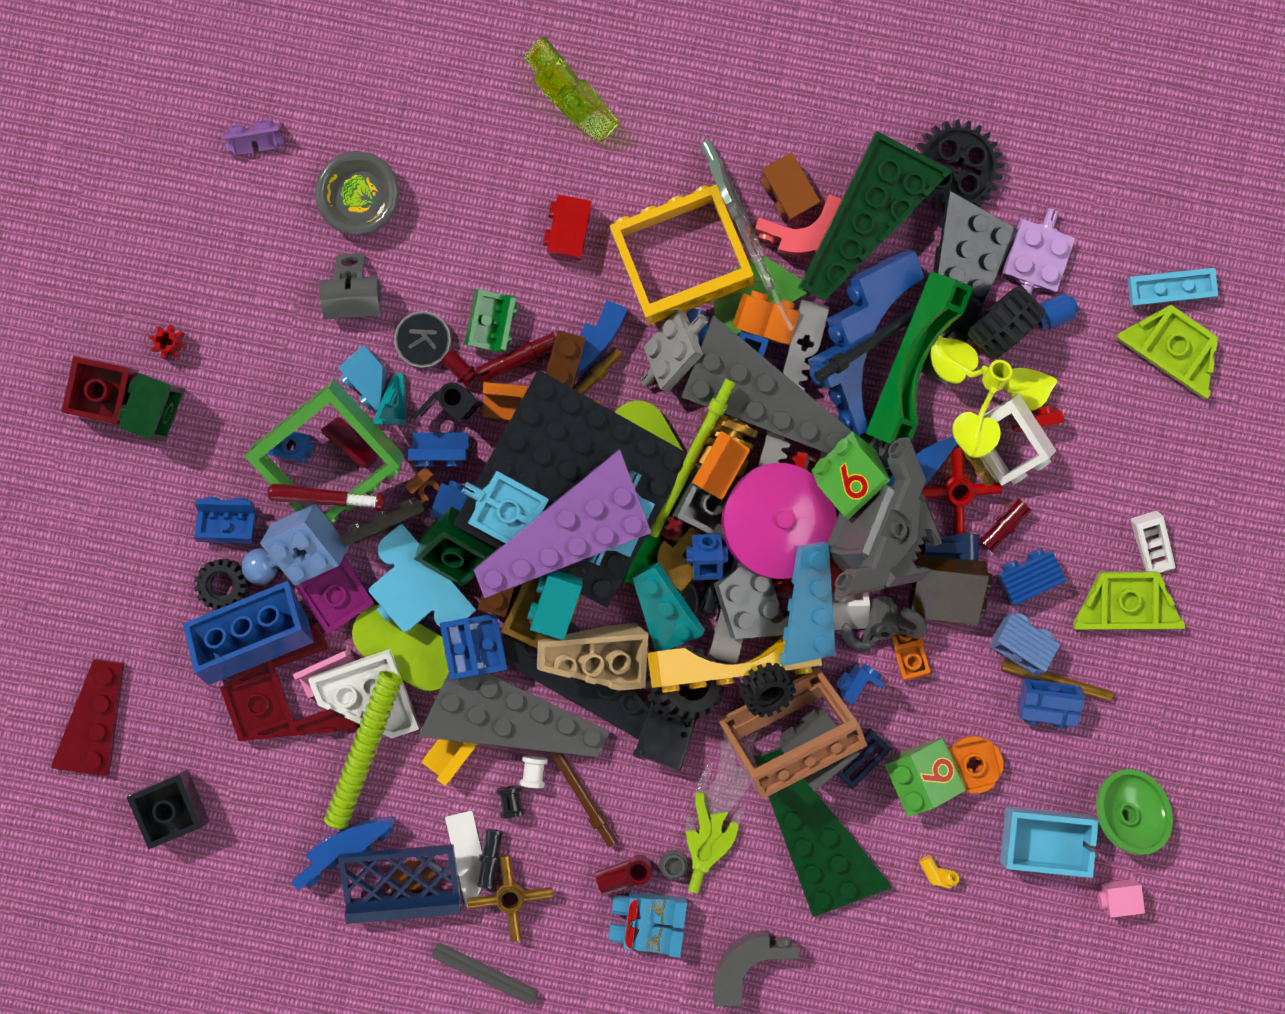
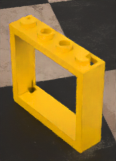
(696, 295)

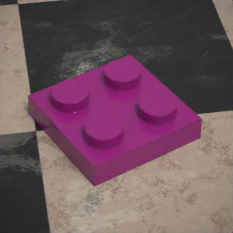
(335, 596)

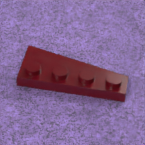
(92, 725)

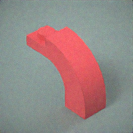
(798, 241)

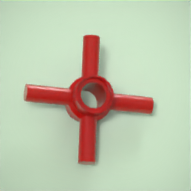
(969, 491)

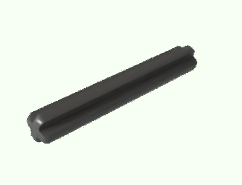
(484, 973)

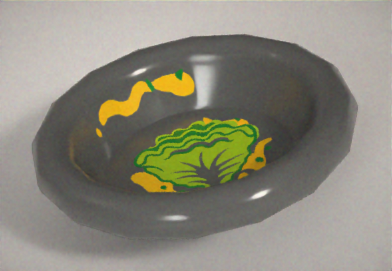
(357, 193)

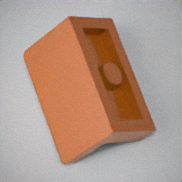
(501, 400)
(721, 465)

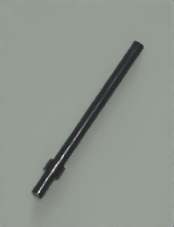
(841, 360)

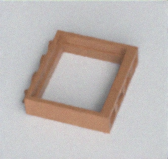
(805, 758)

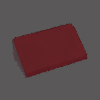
(350, 442)

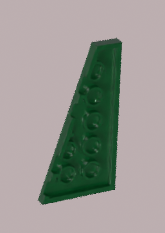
(878, 199)
(823, 852)

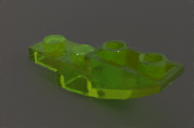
(568, 93)

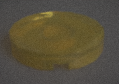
(982, 470)

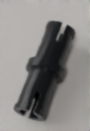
(489, 858)

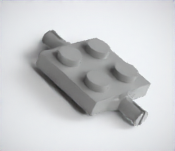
(673, 350)

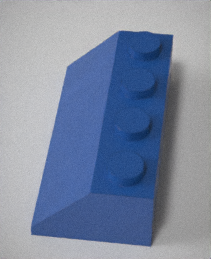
(247, 633)

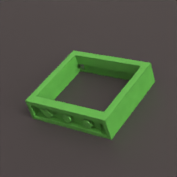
(356, 417)

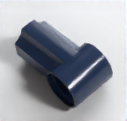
(957, 546)

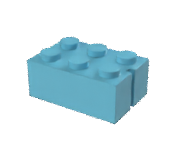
(1048, 841)

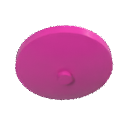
(773, 514)

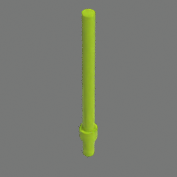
(716, 408)

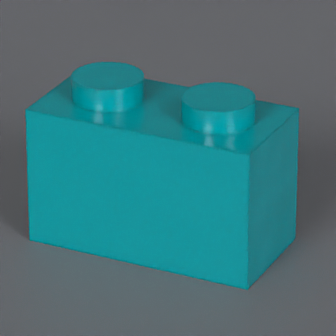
(555, 604)

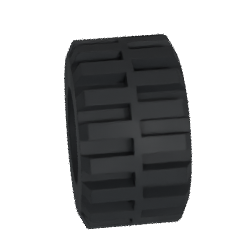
(1006, 322)
(685, 710)

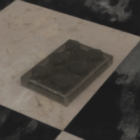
(384, 521)

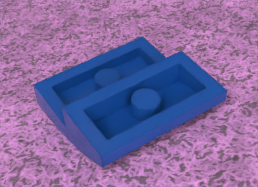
(473, 646)

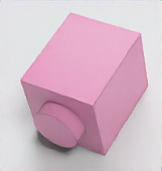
(1121, 898)

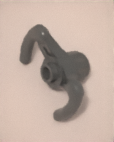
(884, 624)

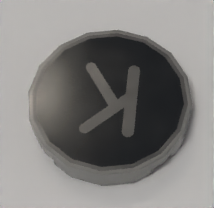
(422, 339)

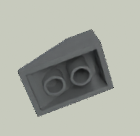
(814, 724)

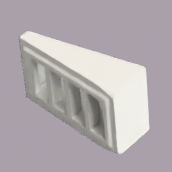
(1157, 521)

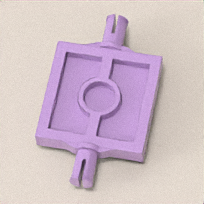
(1038, 254)

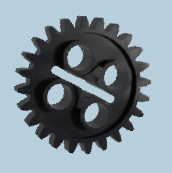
(962, 141)

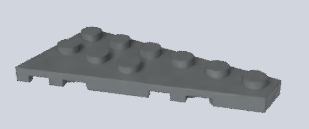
(503, 715)

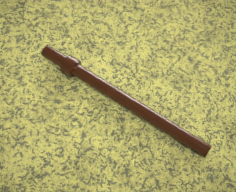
(597, 818)

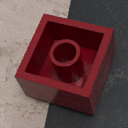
(97, 389)

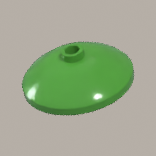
(1145, 810)

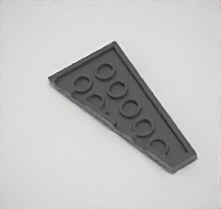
(761, 391)

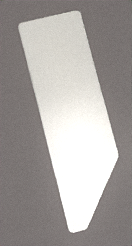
(467, 848)

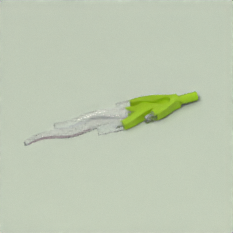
(712, 809)

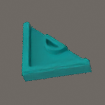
(393, 404)

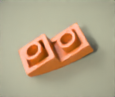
(910, 657)

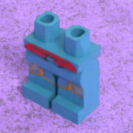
(651, 922)

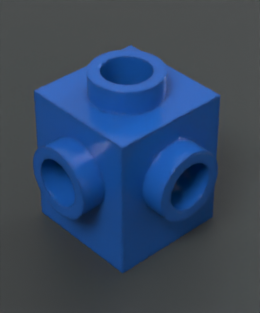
(707, 550)

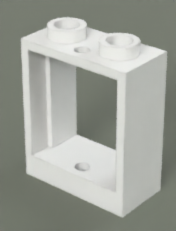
(1033, 432)

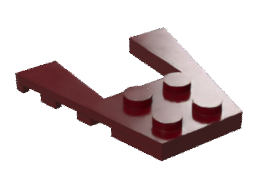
(260, 704)

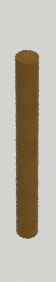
(1087, 689)

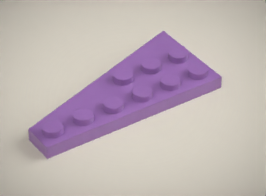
(580, 524)

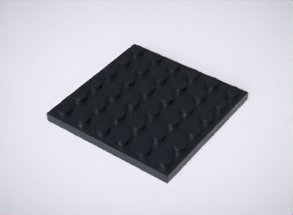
(556, 444)

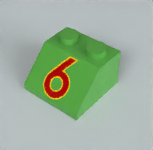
(850, 474)
(925, 776)

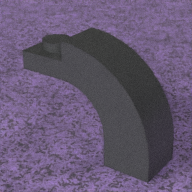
(740, 958)

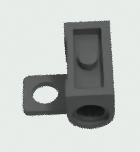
(349, 291)

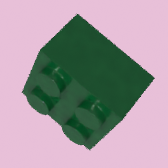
(150, 407)
(451, 549)

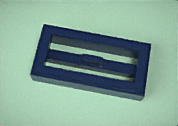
(861, 775)

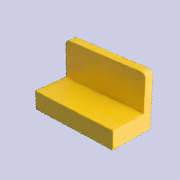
(447, 758)

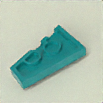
(664, 609)

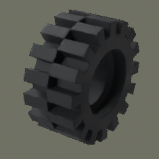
(206, 577)
(762, 679)

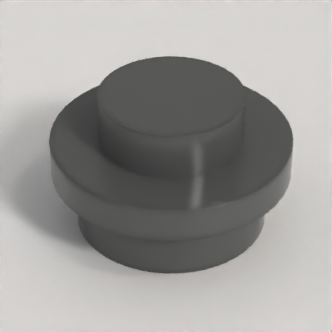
(673, 864)

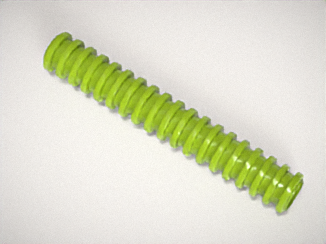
(363, 750)

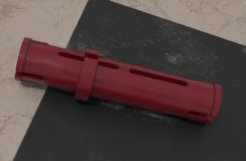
(517, 357)

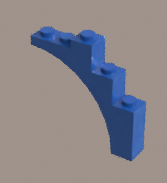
(872, 295)

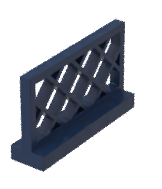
(407, 904)

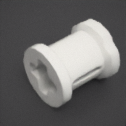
(533, 771)

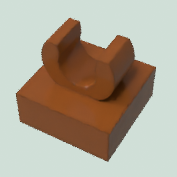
(421, 481)

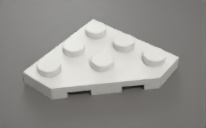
(350, 686)

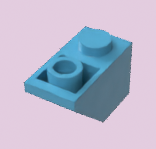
(367, 375)

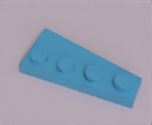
(811, 607)

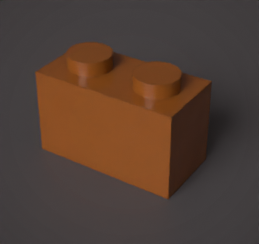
(789, 188)

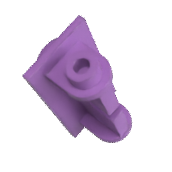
(264, 133)

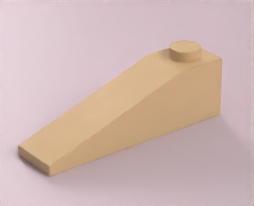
(600, 655)

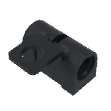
(460, 412)

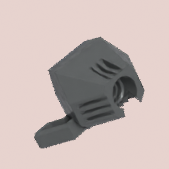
(884, 535)

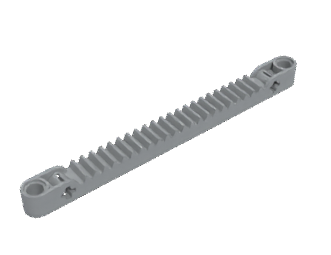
(809, 325)

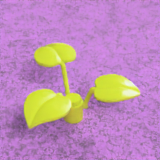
(973, 432)

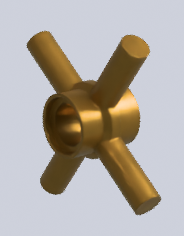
(510, 909)

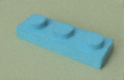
(1172, 287)

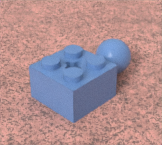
(298, 544)

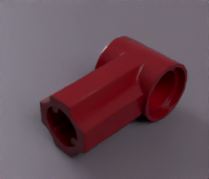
(621, 875)

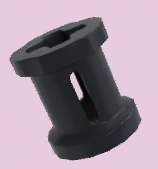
(510, 801)

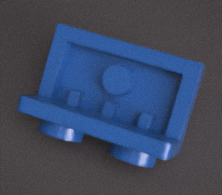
(446, 447)
(225, 520)
(852, 684)

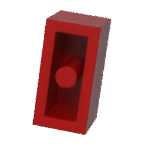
(568, 227)

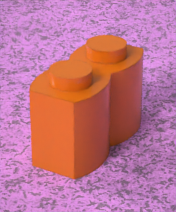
(763, 317)

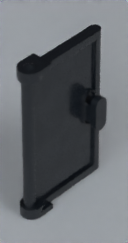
(665, 740)

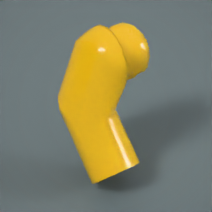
(938, 876)

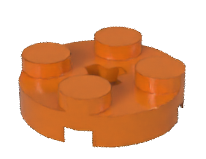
(983, 750)

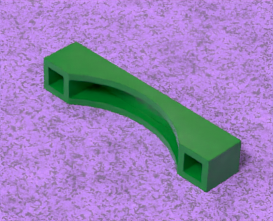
(938, 307)

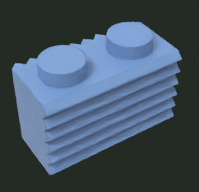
(1025, 643)

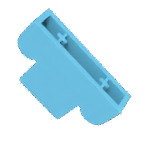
(413, 589)

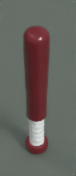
(309, 495)

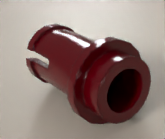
(459, 367)

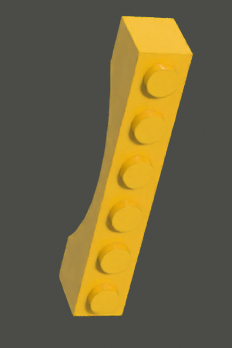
(681, 666)

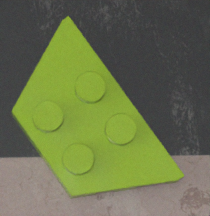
(1175, 346)
(1128, 602)

